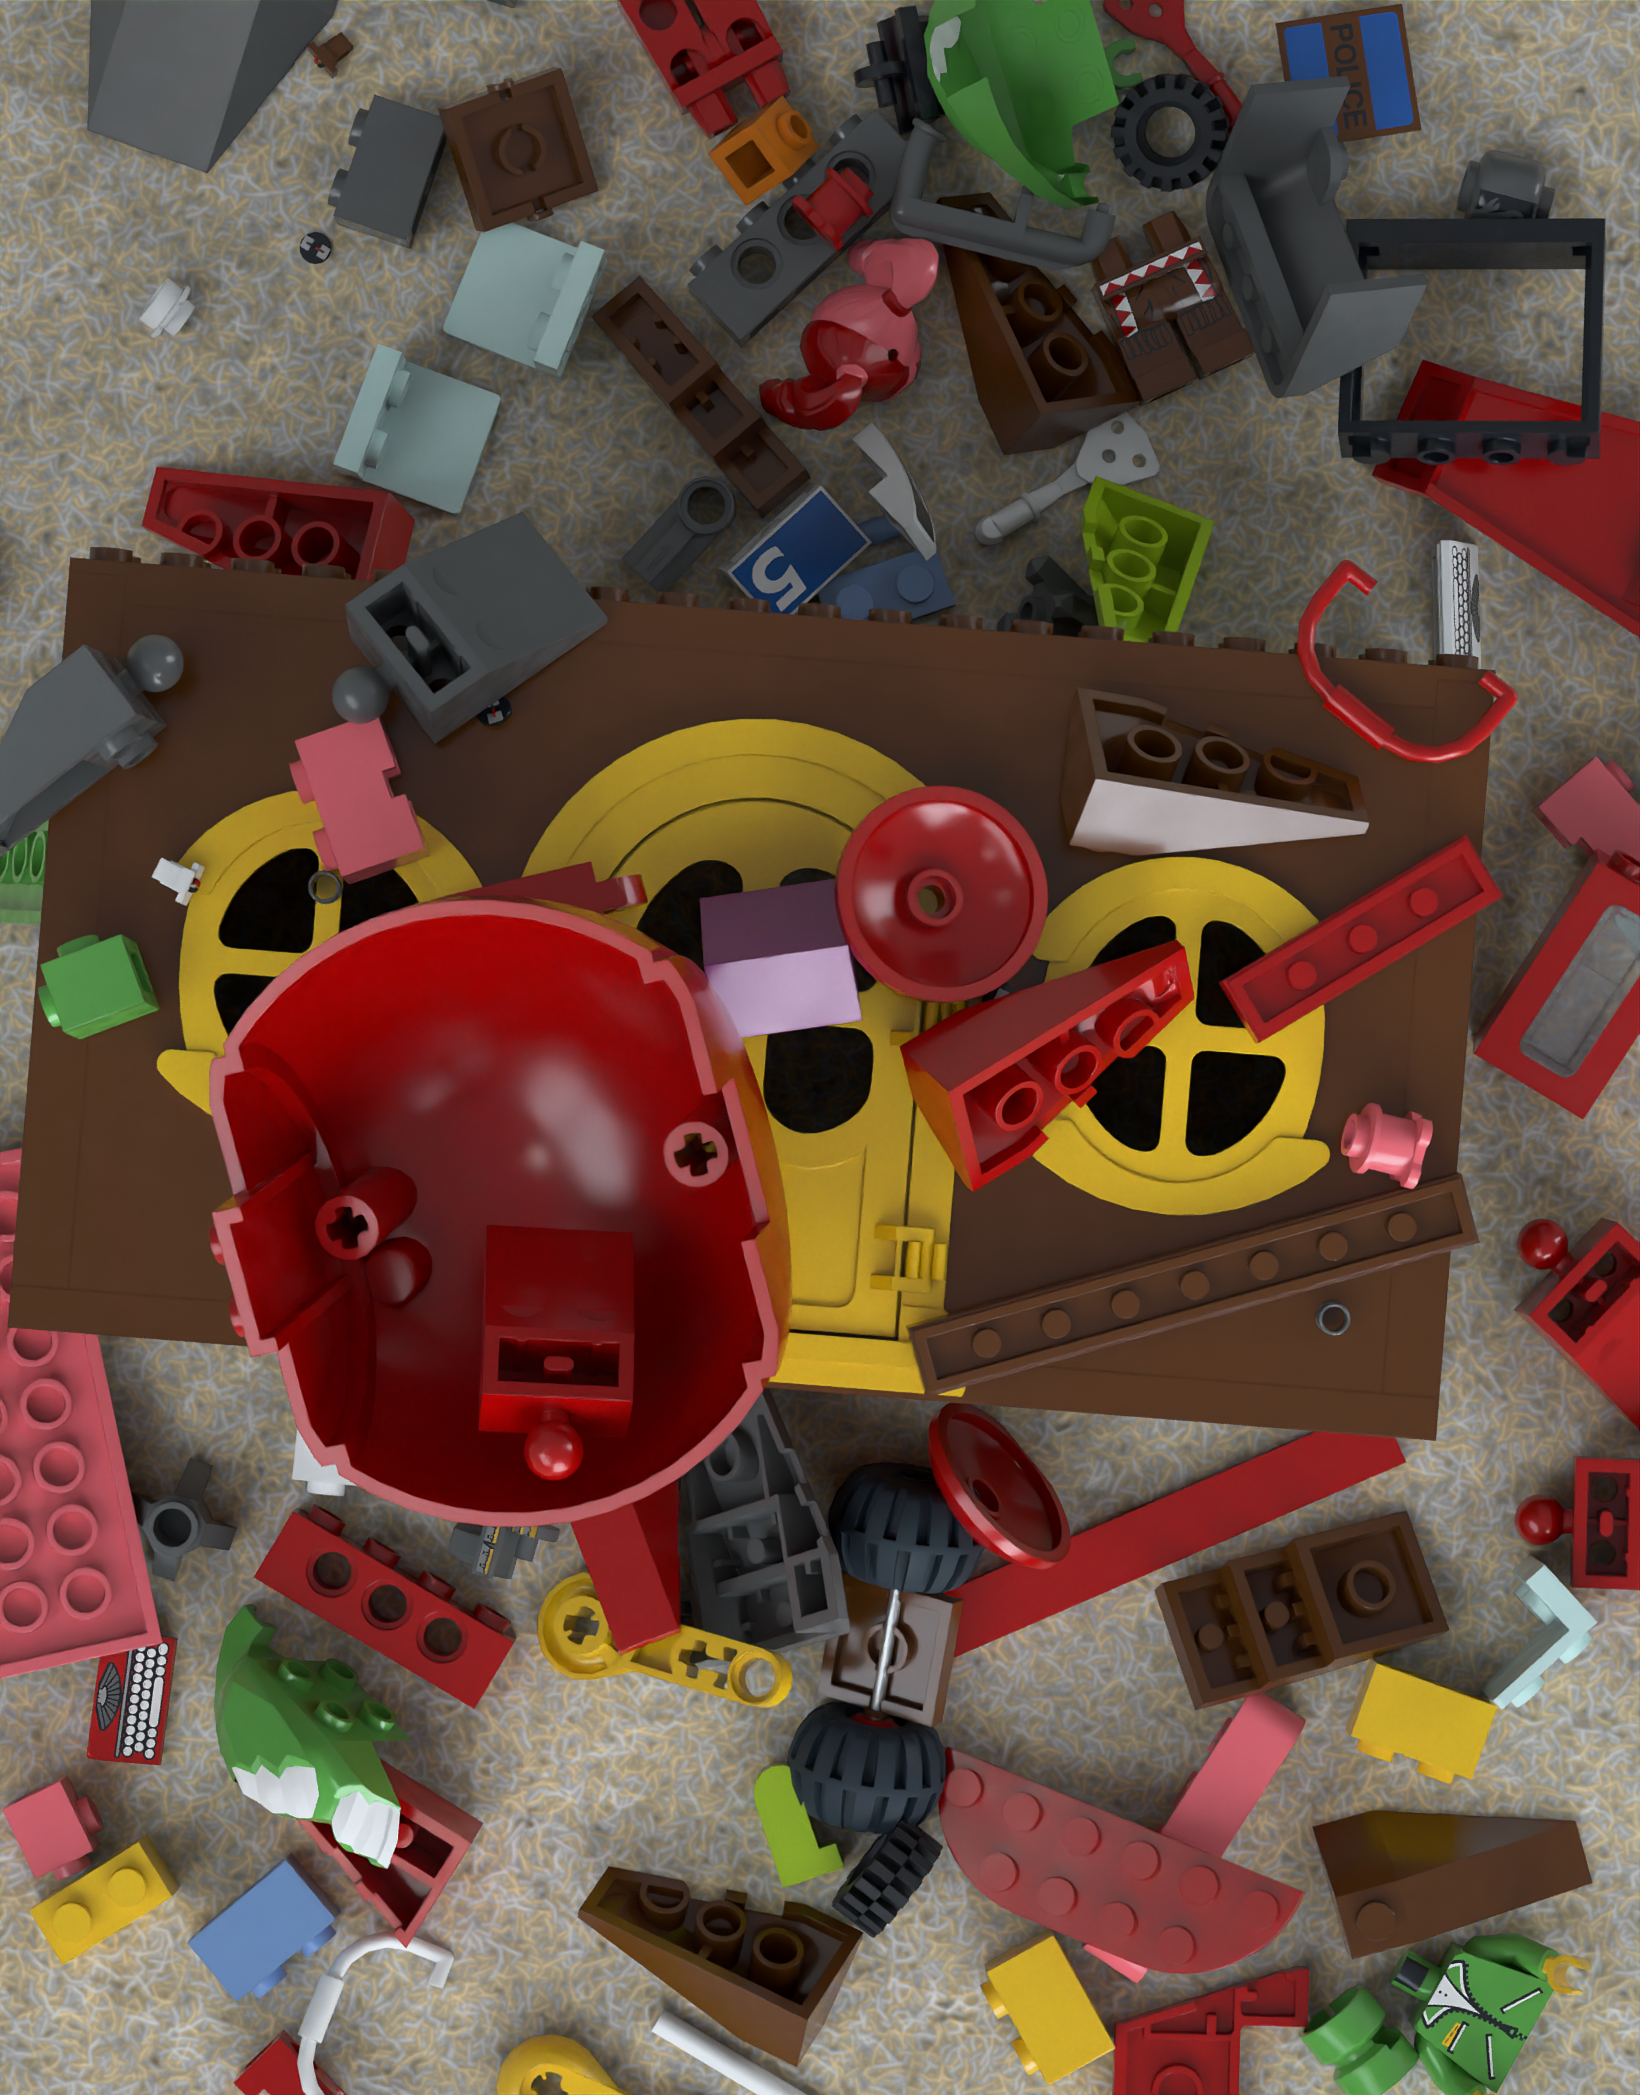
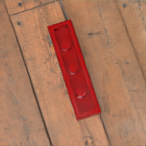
(1360, 939)

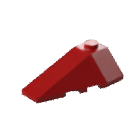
(1017, 1061)
(636, 1567)

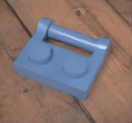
(895, 584)

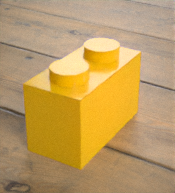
(1421, 1721)
(104, 1899)
(1047, 2006)

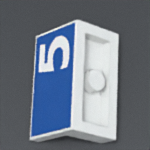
(796, 552)

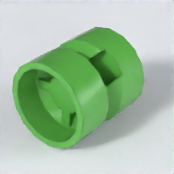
(1361, 2048)

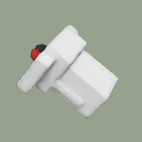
(179, 878)

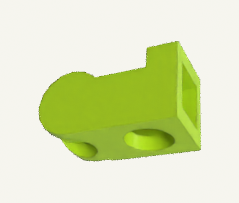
(791, 1830)

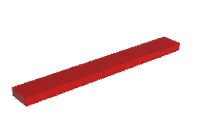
(1170, 1530)

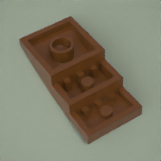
(1301, 1610)

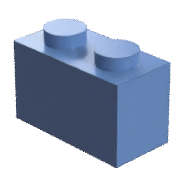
(265, 1929)

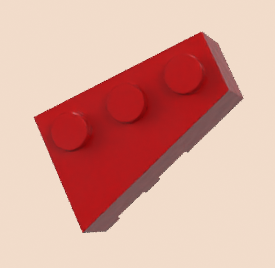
(428, 1850)

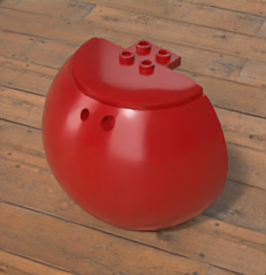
(471, 1078)

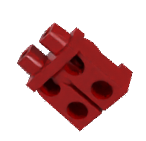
(709, 59)

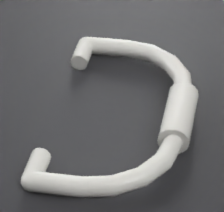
(330, 1987)

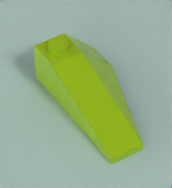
(1140, 558)

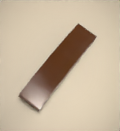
(701, 396)

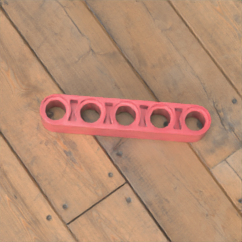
(1226, 1788)

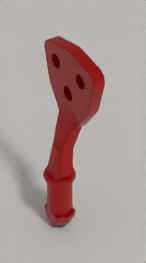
(1171, 31)

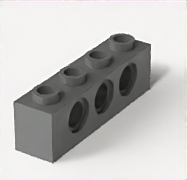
(747, 307)

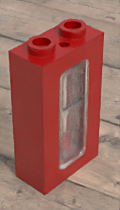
(1576, 992)

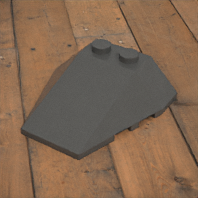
(191, 71)
(778, 1542)

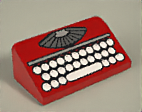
(132, 1704)

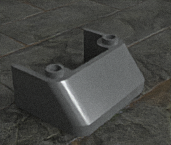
(1288, 246)

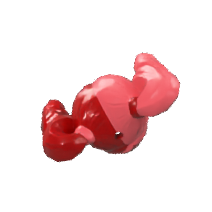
(852, 334)

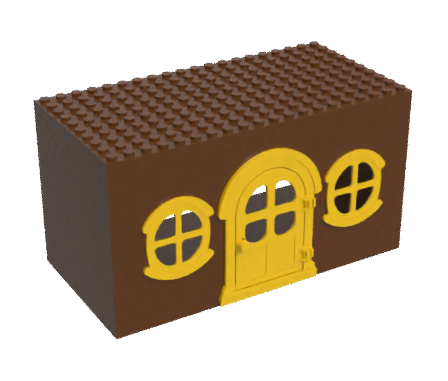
(763, 751)

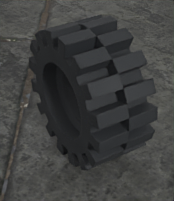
(1131, 139)
(887, 1877)

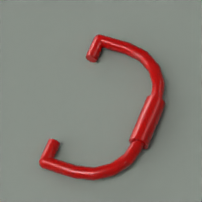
(1362, 718)

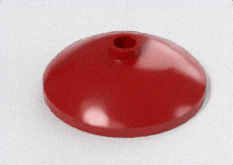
(985, 888)
(1019, 1508)

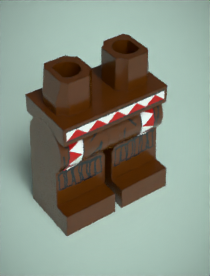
(1168, 289)

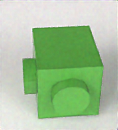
(96, 985)

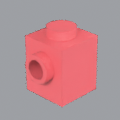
(55, 1828)

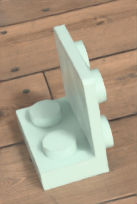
(526, 296)
(416, 432)
(1561, 1638)

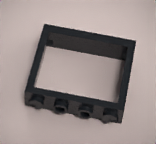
(1482, 245)

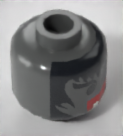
(1504, 188)

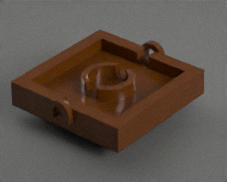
(518, 149)

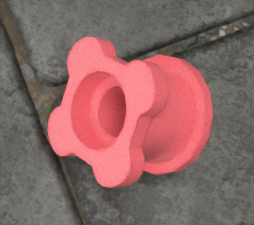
(1387, 1143)

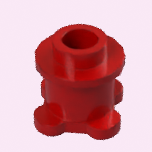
(835, 205)

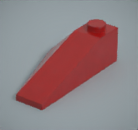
(278, 522)

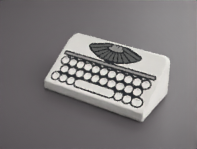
(1456, 599)

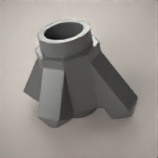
(1053, 600)
(181, 1521)

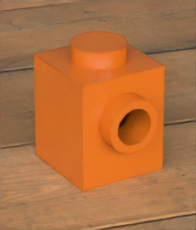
(764, 149)

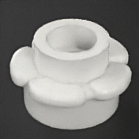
(167, 309)

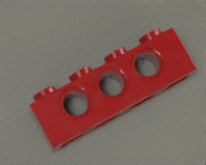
(293, 1572)

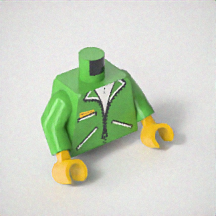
(1480, 2006)

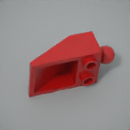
(1604, 1315)
(557, 1340)
(1543, 1520)

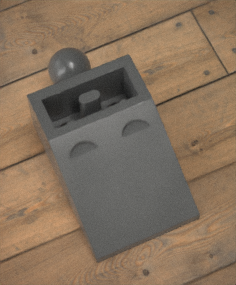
(473, 624)
(79, 728)

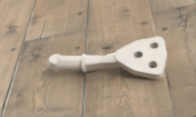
(1088, 464)

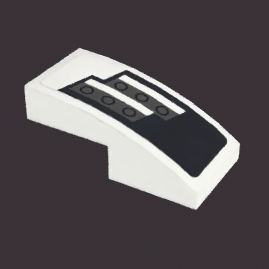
(897, 492)

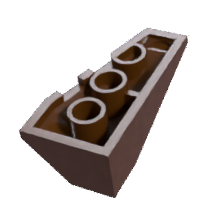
(1168, 788)

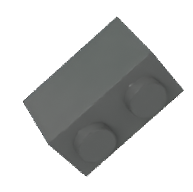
(389, 171)

